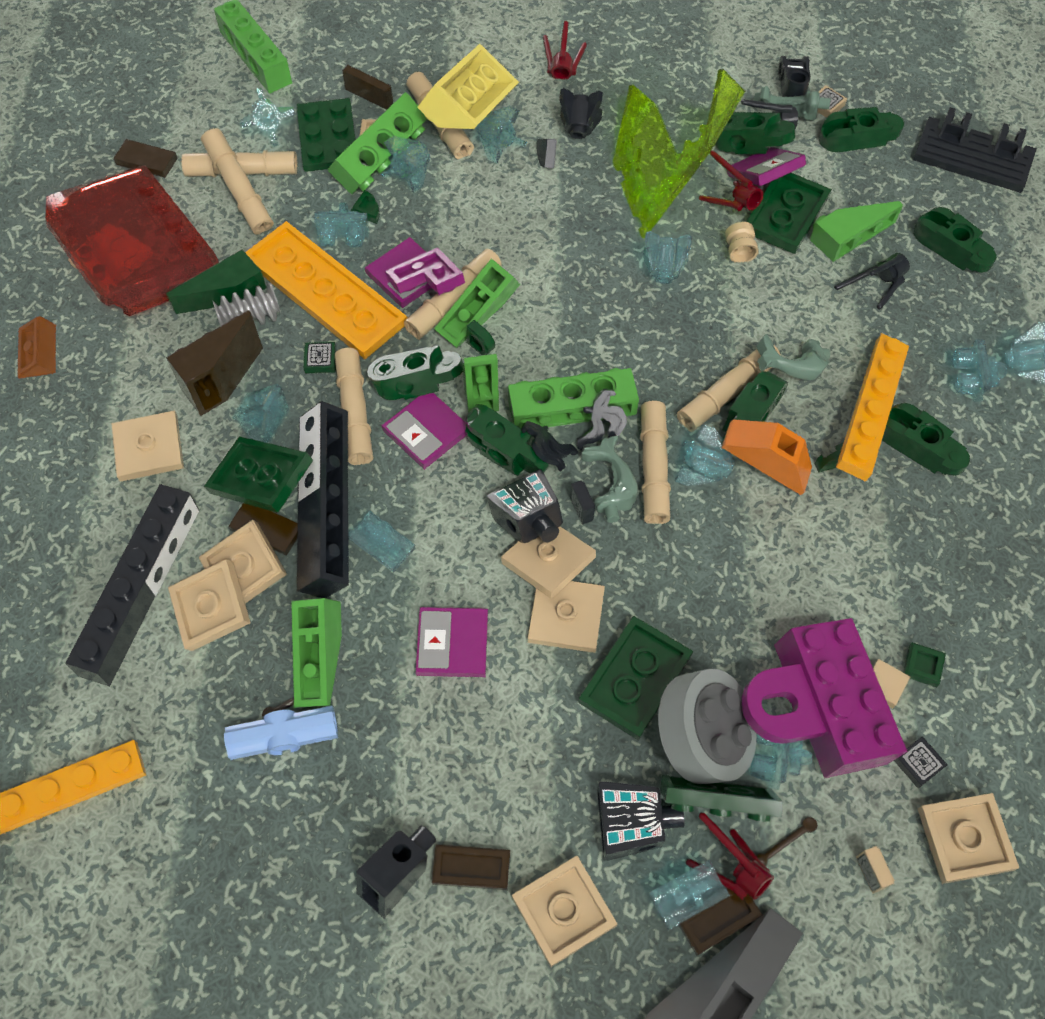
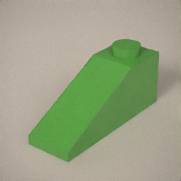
(852, 226)
(478, 302)
(481, 381)
(315, 650)

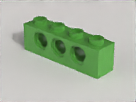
(253, 46)
(348, 168)
(562, 410)

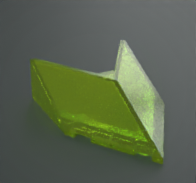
(647, 155)

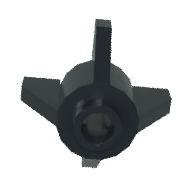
(580, 112)

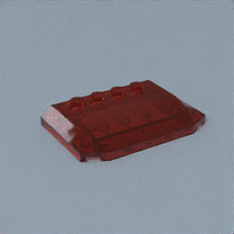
(127, 238)

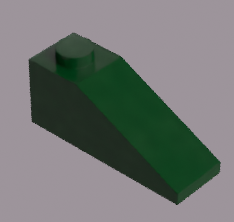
(223, 279)

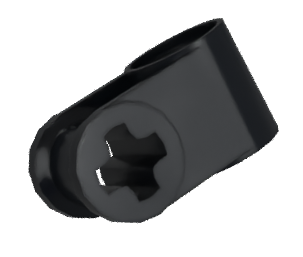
(794, 76)

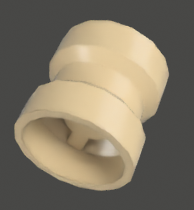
(741, 242)

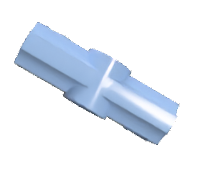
(280, 732)

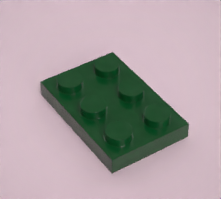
(324, 132)
(788, 211)
(258, 474)
(634, 677)
(721, 798)

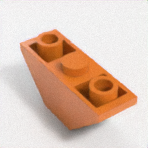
(771, 450)

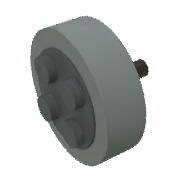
(706, 727)

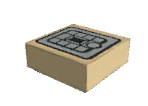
(837, 101)
(875, 869)

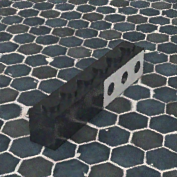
(323, 502)
(133, 586)

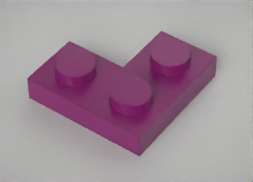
(429, 267)

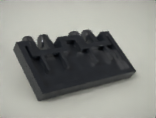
(975, 154)

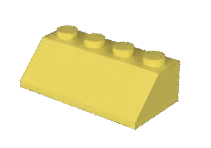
(468, 91)

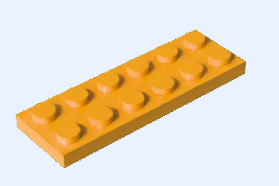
(326, 290)

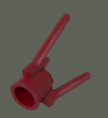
(562, 64)
(744, 193)
(751, 873)

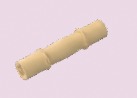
(453, 137)
(252, 163)
(237, 181)
(435, 309)
(720, 393)
(352, 399)
(655, 463)

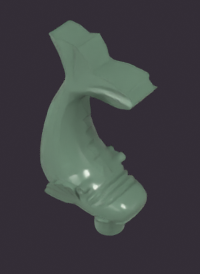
(806, 105)
(807, 368)
(624, 490)

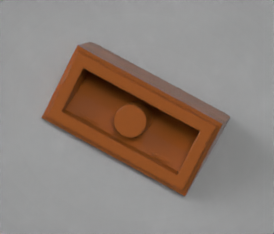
(37, 348)

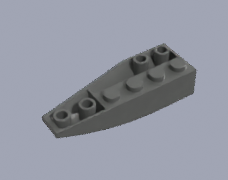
(736, 977)

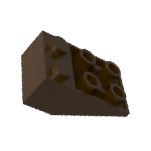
(216, 362)

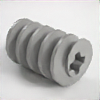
(259, 305)

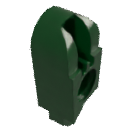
(859, 129)
(755, 133)
(954, 240)
(414, 372)
(757, 399)
(911, 427)
(501, 441)

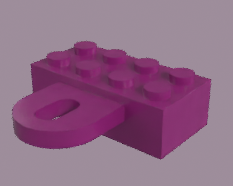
(831, 698)

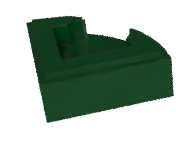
(367, 204)
(829, 462)

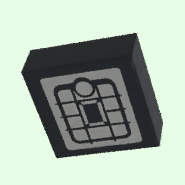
(582, 502)
(920, 762)

